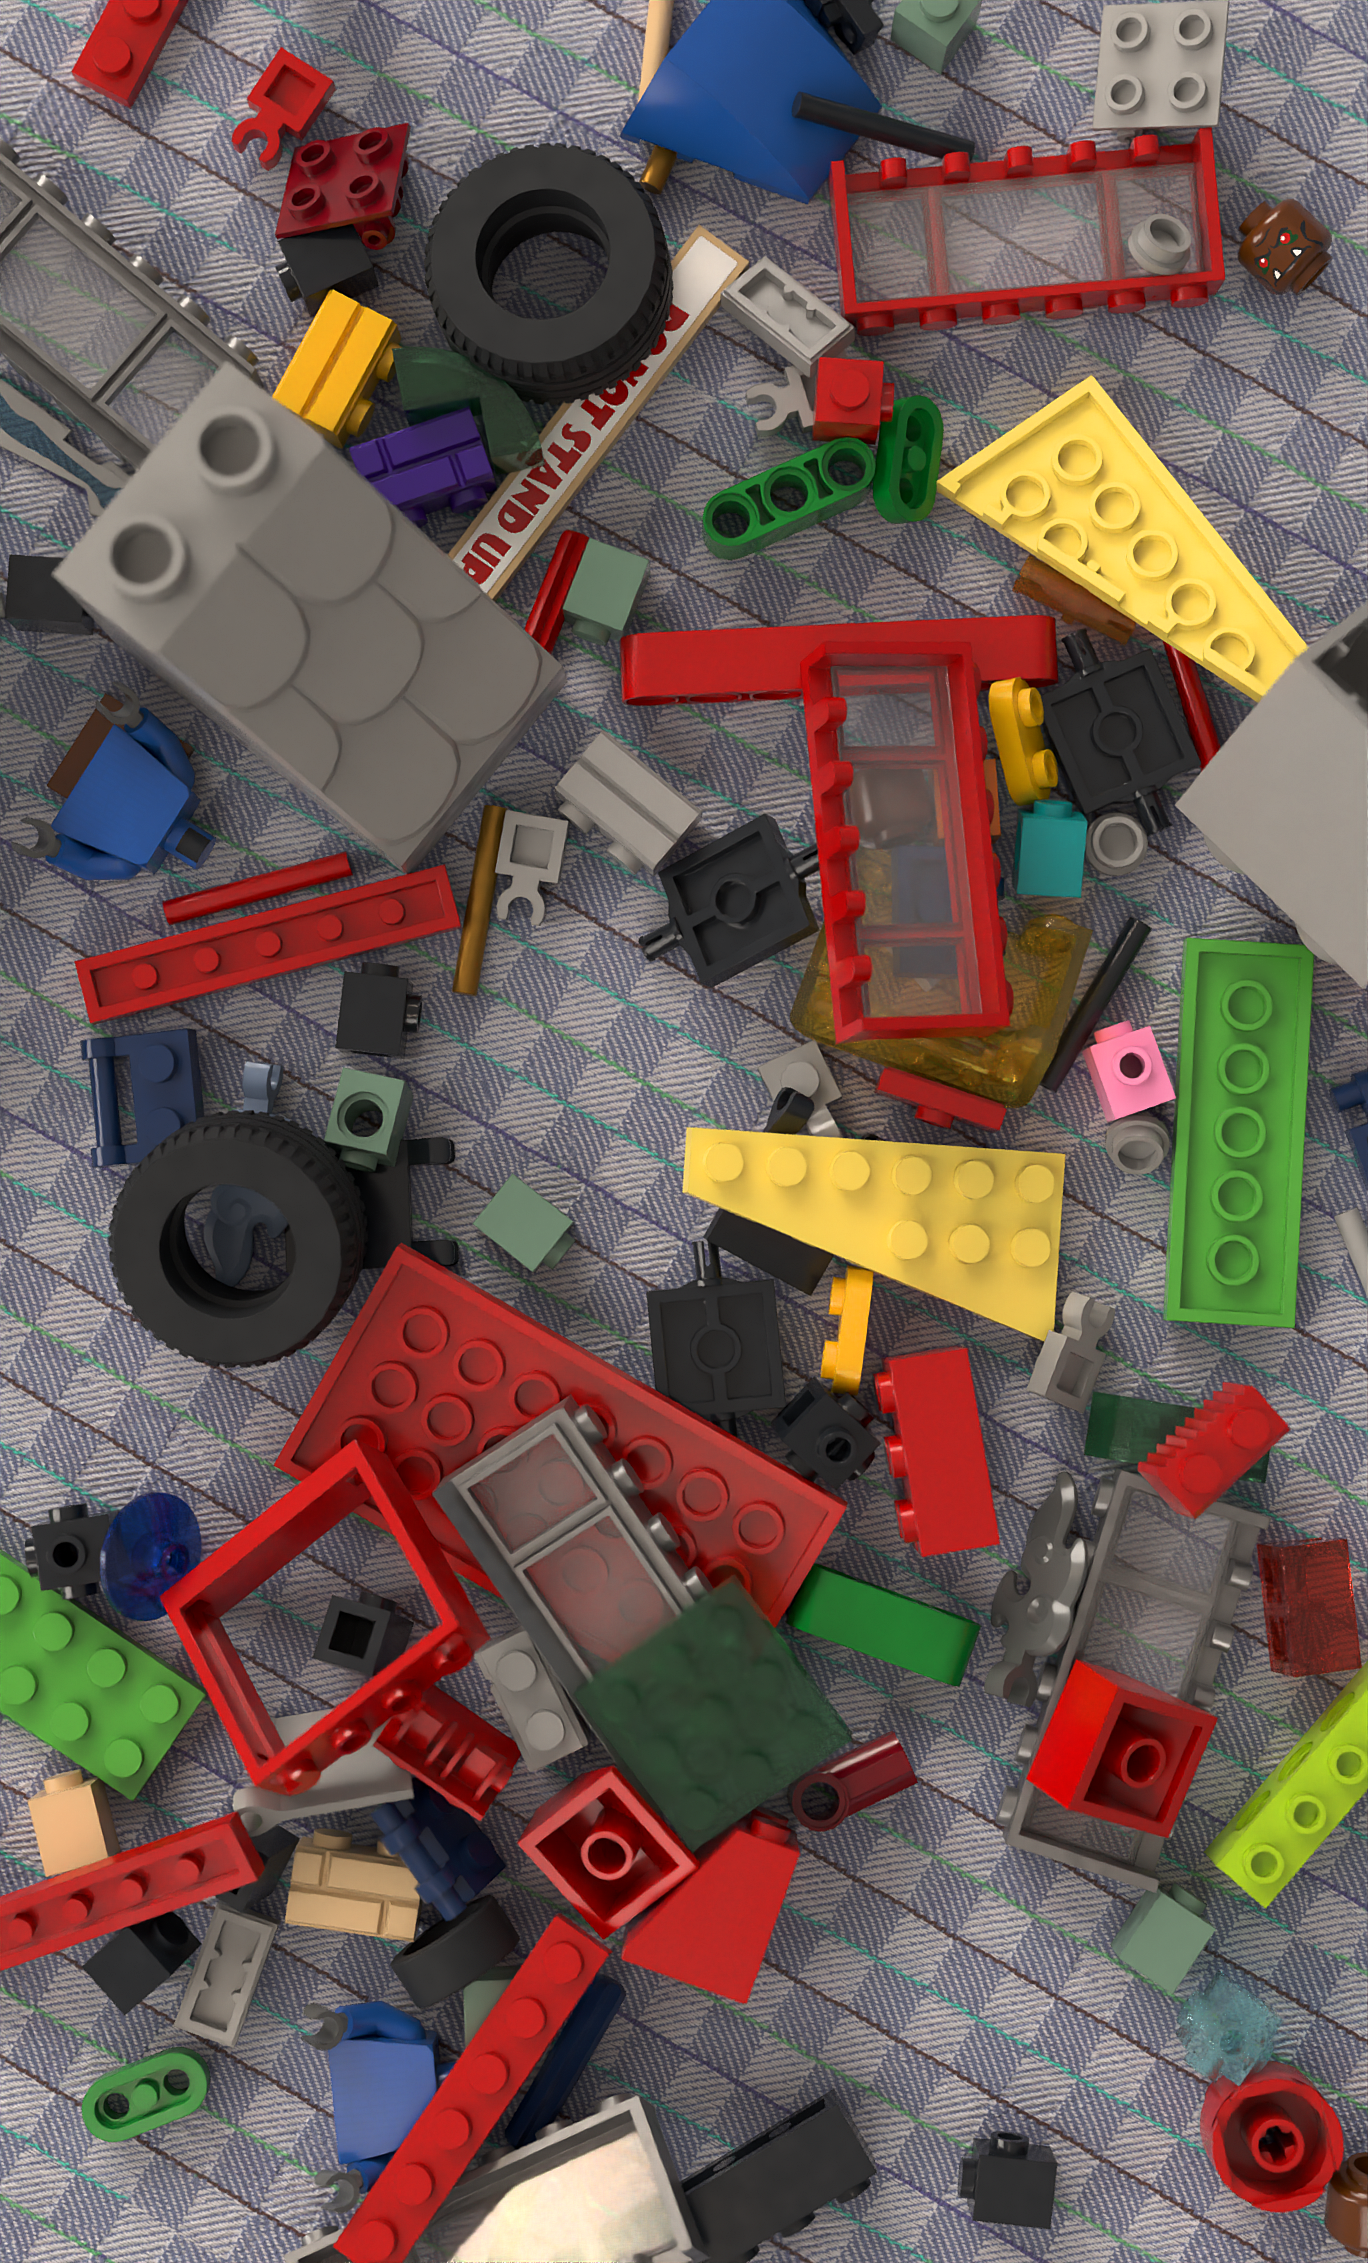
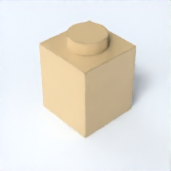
(72, 1822)

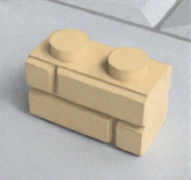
(352, 1888)

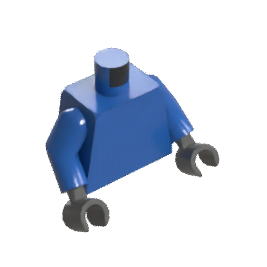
(127, 804)
(380, 2083)

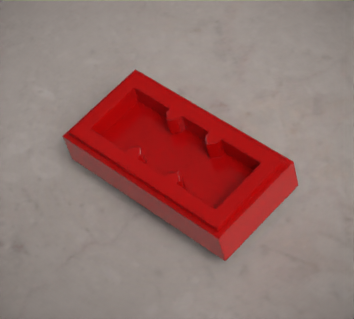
(940, 1103)

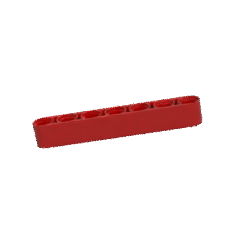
(767, 660)

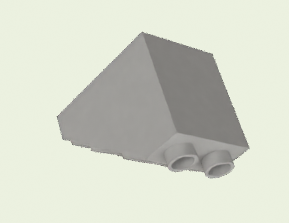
(311, 620)

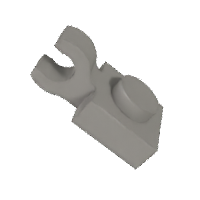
(809, 1074)

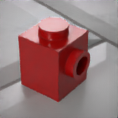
(851, 399)

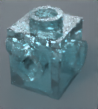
(1233, 2010)

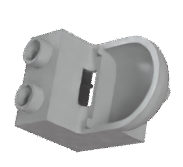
(1293, 796)

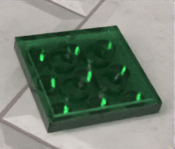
(713, 1713)

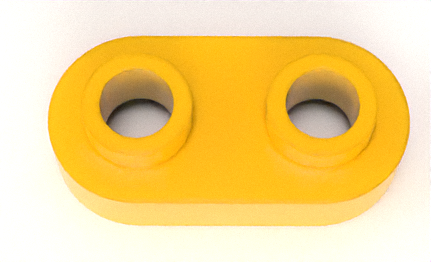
(1016, 722)
(844, 1357)

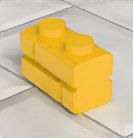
(339, 368)

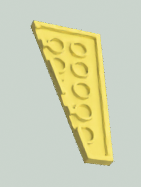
(1110, 516)
(927, 1215)

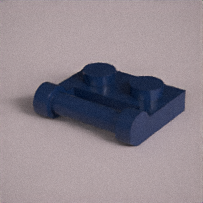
(163, 1089)

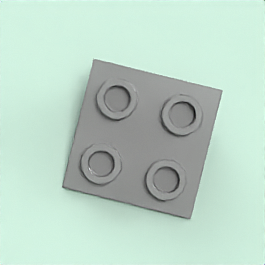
(1160, 66)

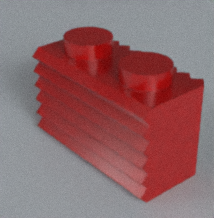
(1213, 1448)

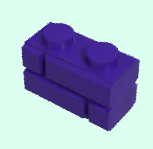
(429, 466)

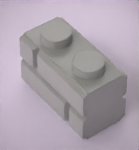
(627, 805)
(531, 1699)

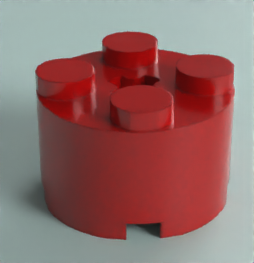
(1304, 2147)

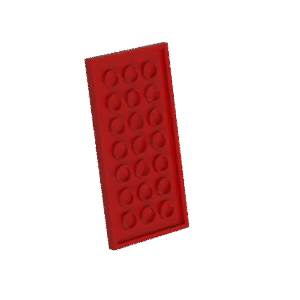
(452, 1370)

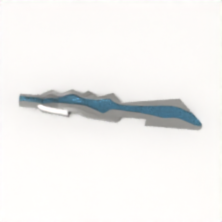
(41, 440)

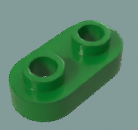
(908, 460)
(149, 2094)

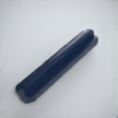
(566, 2060)

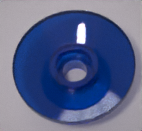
(147, 1552)

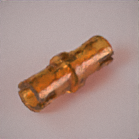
(1072, 600)

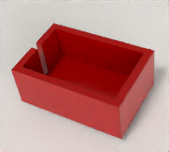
(936, 1451)

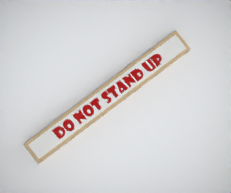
(588, 429)

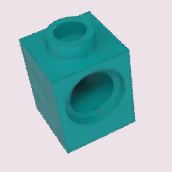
(1049, 850)

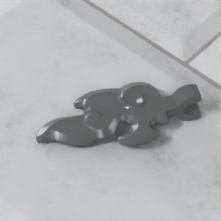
(1044, 1615)

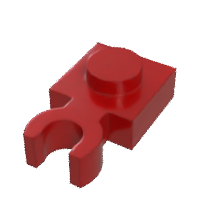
(286, 100)

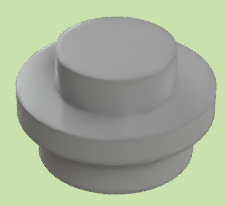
(1160, 244)
(1115, 844)
(1137, 1143)

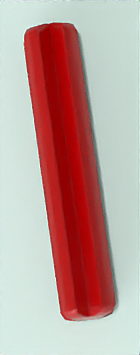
(547, 612)

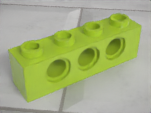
(1299, 1799)

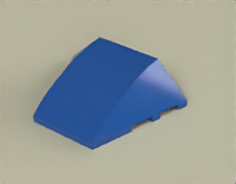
(732, 92)

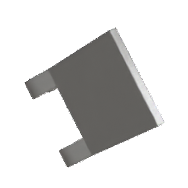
(349, 1783)

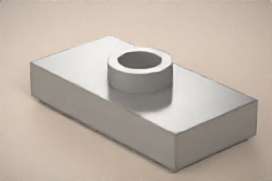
(787, 316)
(226, 1974)

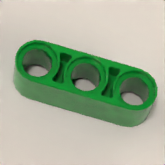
(805, 473)
(884, 1624)

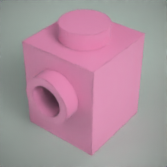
(1127, 1070)

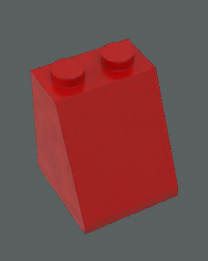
(722, 1915)

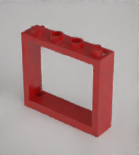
(264, 1549)

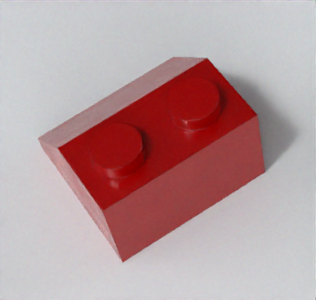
(1121, 1750)
(605, 1849)

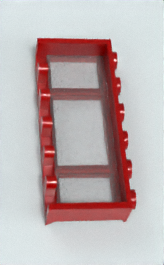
(1020, 234)
(905, 840)

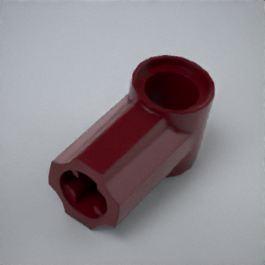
(858, 1780)

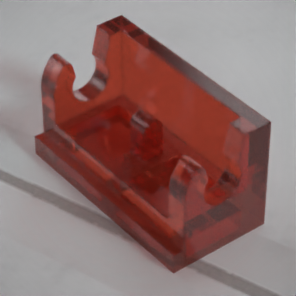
(1309, 1606)

